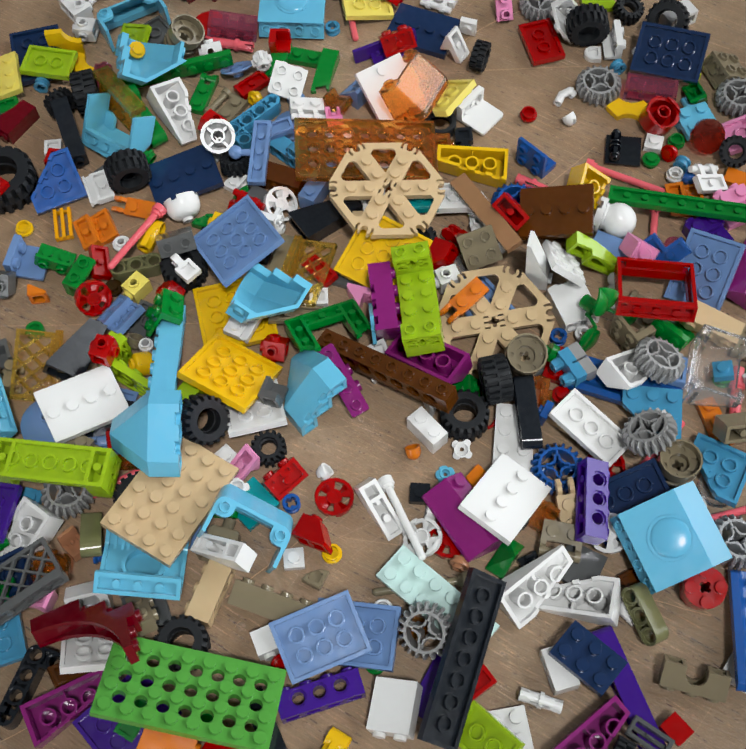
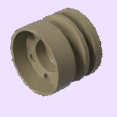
(185, 29)
(530, 346)
(680, 463)

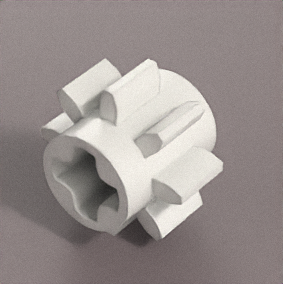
(261, 60)

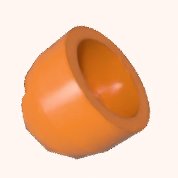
(413, 451)

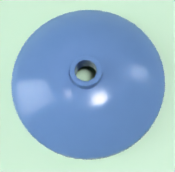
(34, 426)

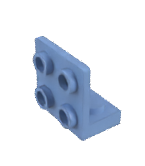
(21, 260)

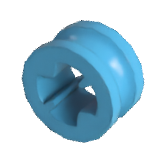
(332, 32)
(618, 66)
(41, 85)
(682, 162)

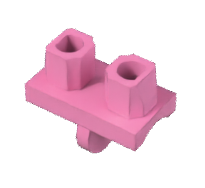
(503, 10)

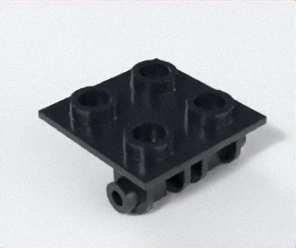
(622, 149)

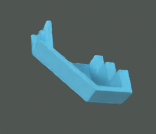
(155, 62)
(267, 294)
(311, 386)
(151, 433)

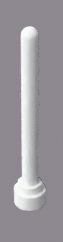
(387, 484)

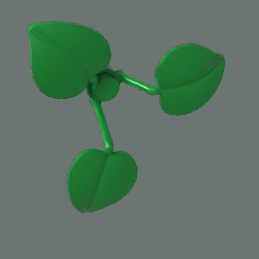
(606, 299)

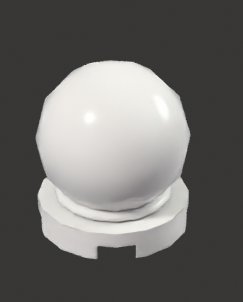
(614, 218)

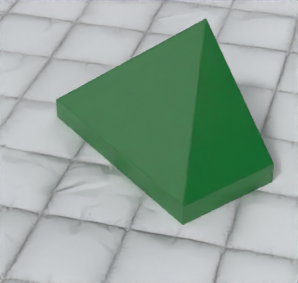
(695, 93)
(504, 559)

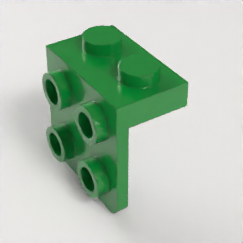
(166, 306)
(673, 332)

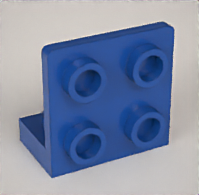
(533, 158)

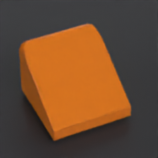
(37, 295)
(475, 475)

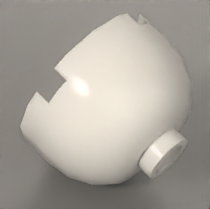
(217, 128)
(183, 207)

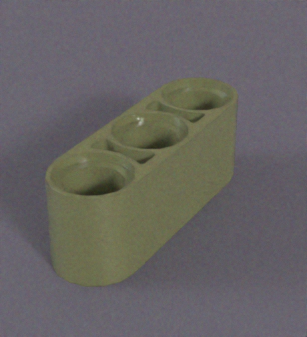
(143, 263)
(91, 535)
(645, 614)

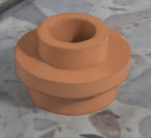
(459, 564)

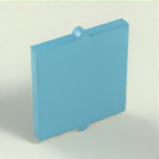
(372, 323)

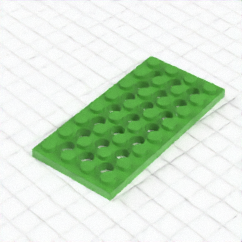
(191, 726)

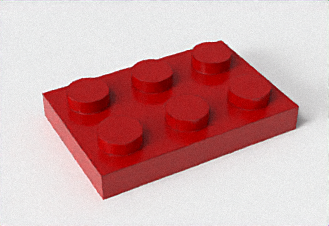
(541, 42)

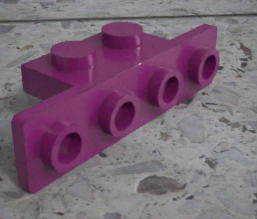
(351, 395)

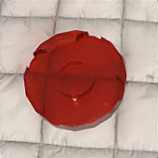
(707, 136)

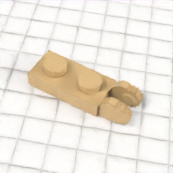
(566, 502)

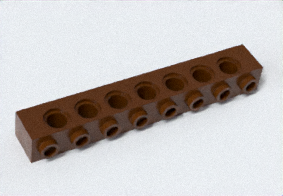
(392, 372)

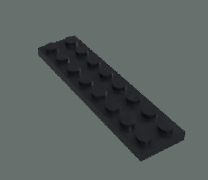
(462, 660)

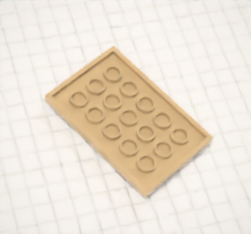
(166, 511)

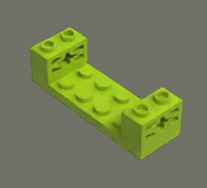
(418, 299)
(133, 378)
(59, 464)

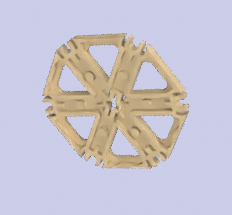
(395, 199)
(500, 304)

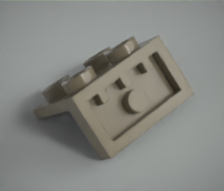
(722, 66)
(479, 247)
(625, 335)

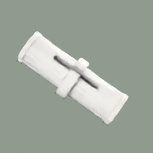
(540, 700)

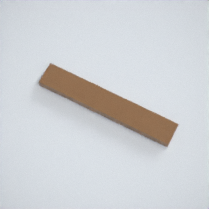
(486, 213)

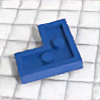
(674, 252)

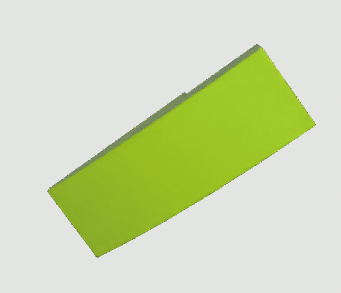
(591, 253)

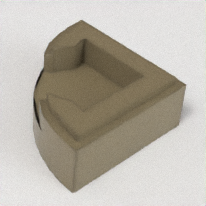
(316, 578)

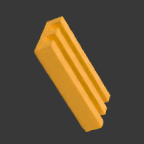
(61, 213)

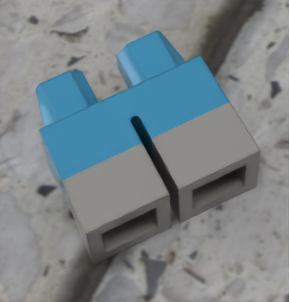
(574, 364)

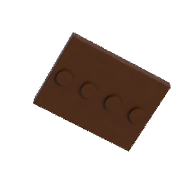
(558, 211)

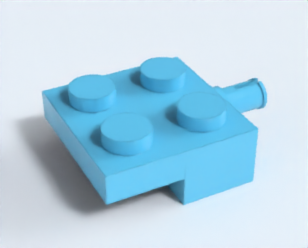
(690, 115)

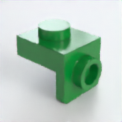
(469, 382)

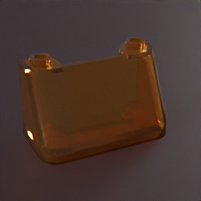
(415, 90)

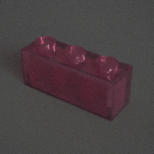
(232, 25)
(645, 87)

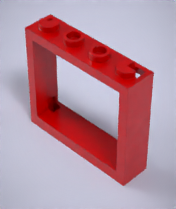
(656, 308)

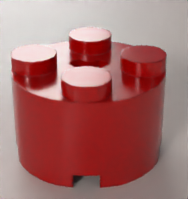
(660, 115)
(714, 592)

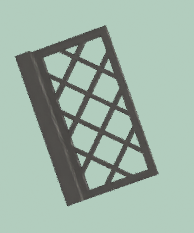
(37, 590)

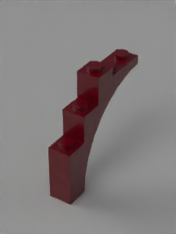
(17, 121)
(98, 621)

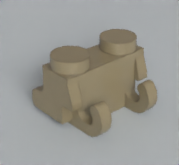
(7, 376)

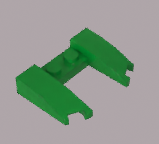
(324, 63)
(348, 312)

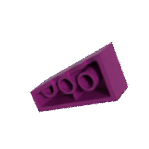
(383, 300)
(57, 709)
(598, 728)

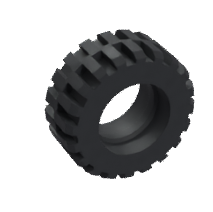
(24, 182)

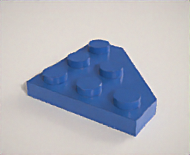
(58, 183)

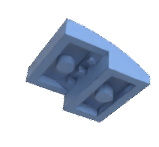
(121, 314)

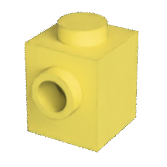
(137, 287)

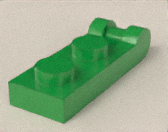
(203, 93)

